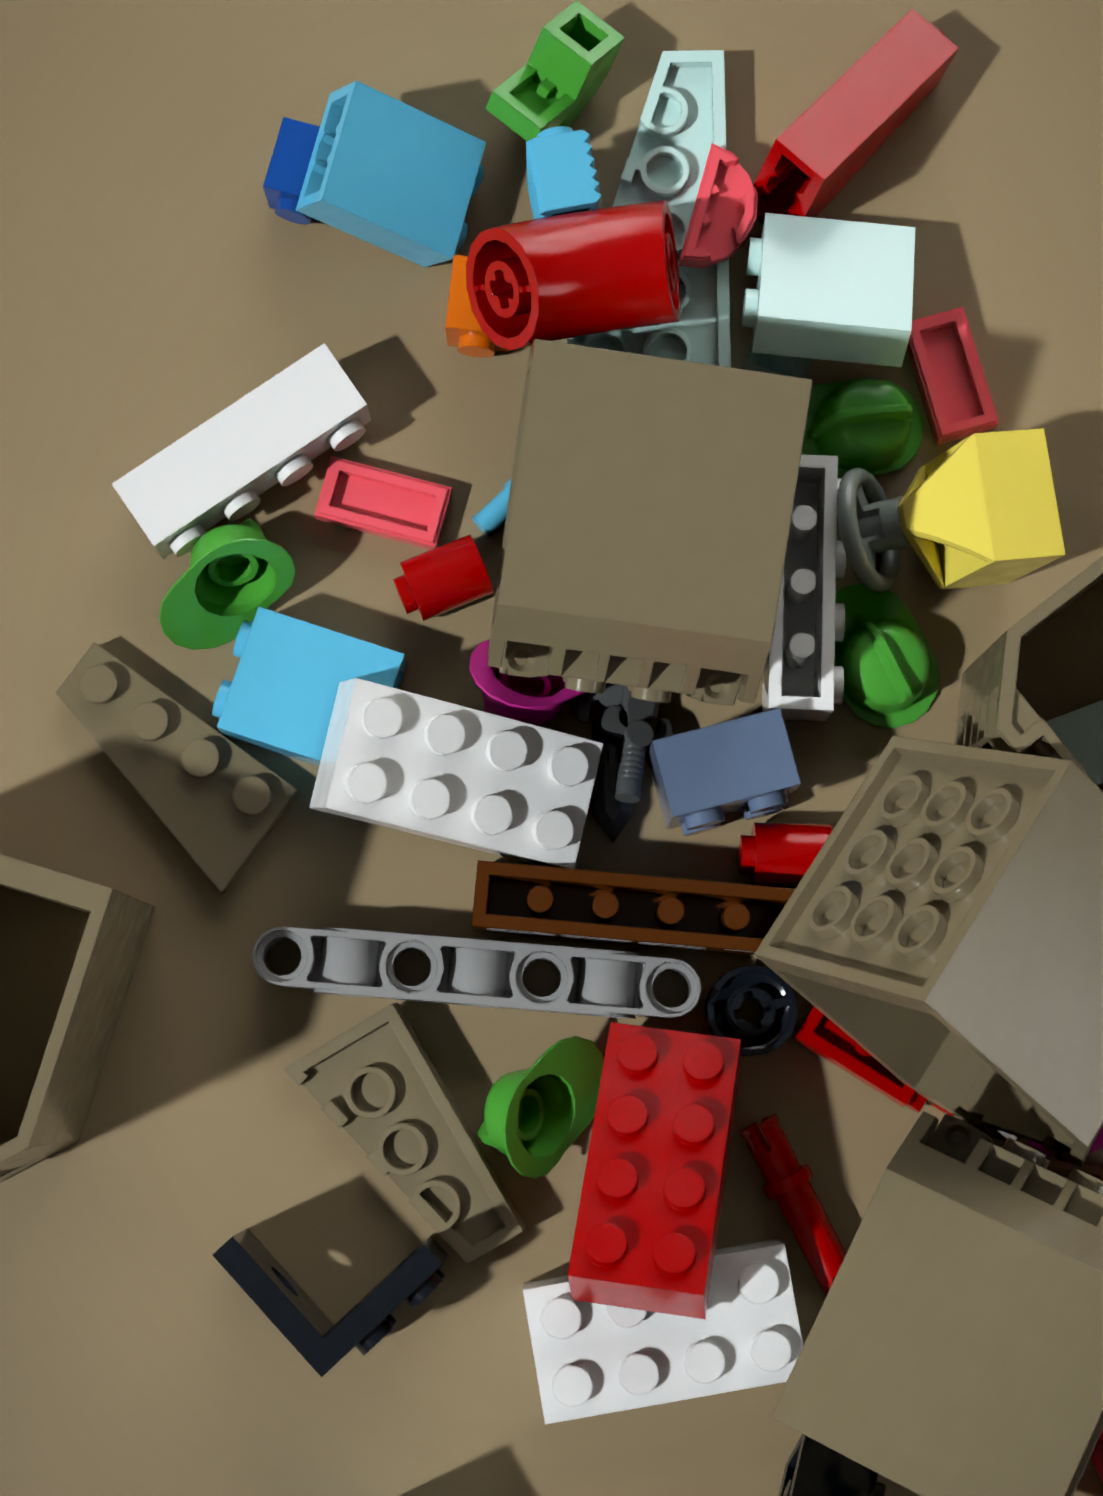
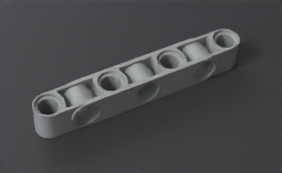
(475, 972)

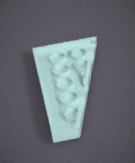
(667, 163)

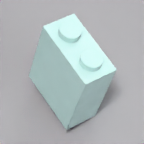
(831, 289)

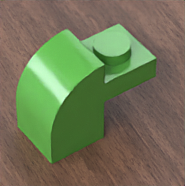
(560, 74)

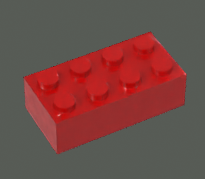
(656, 1171)

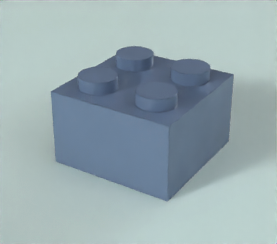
(724, 771)

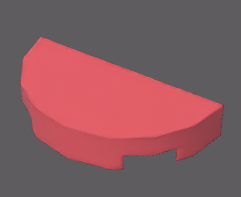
(722, 212)

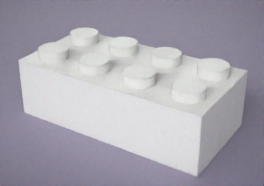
(456, 774)
(623, 1359)

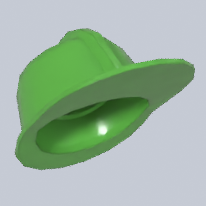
(864, 424)
(225, 583)
(884, 659)
(543, 1108)

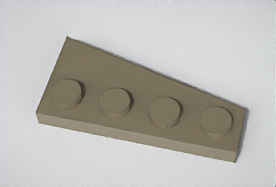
(188, 773)
(402, 1115)

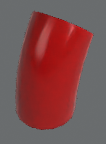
(575, 274)

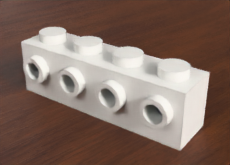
(244, 452)
(808, 621)

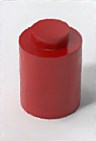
(443, 579)
(780, 852)

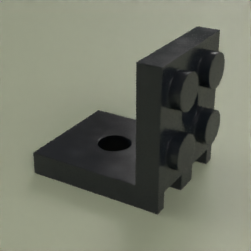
(305, 1323)

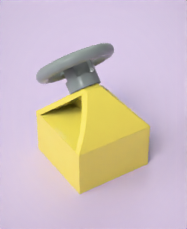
(969, 514)

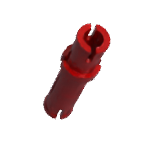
(791, 1188)

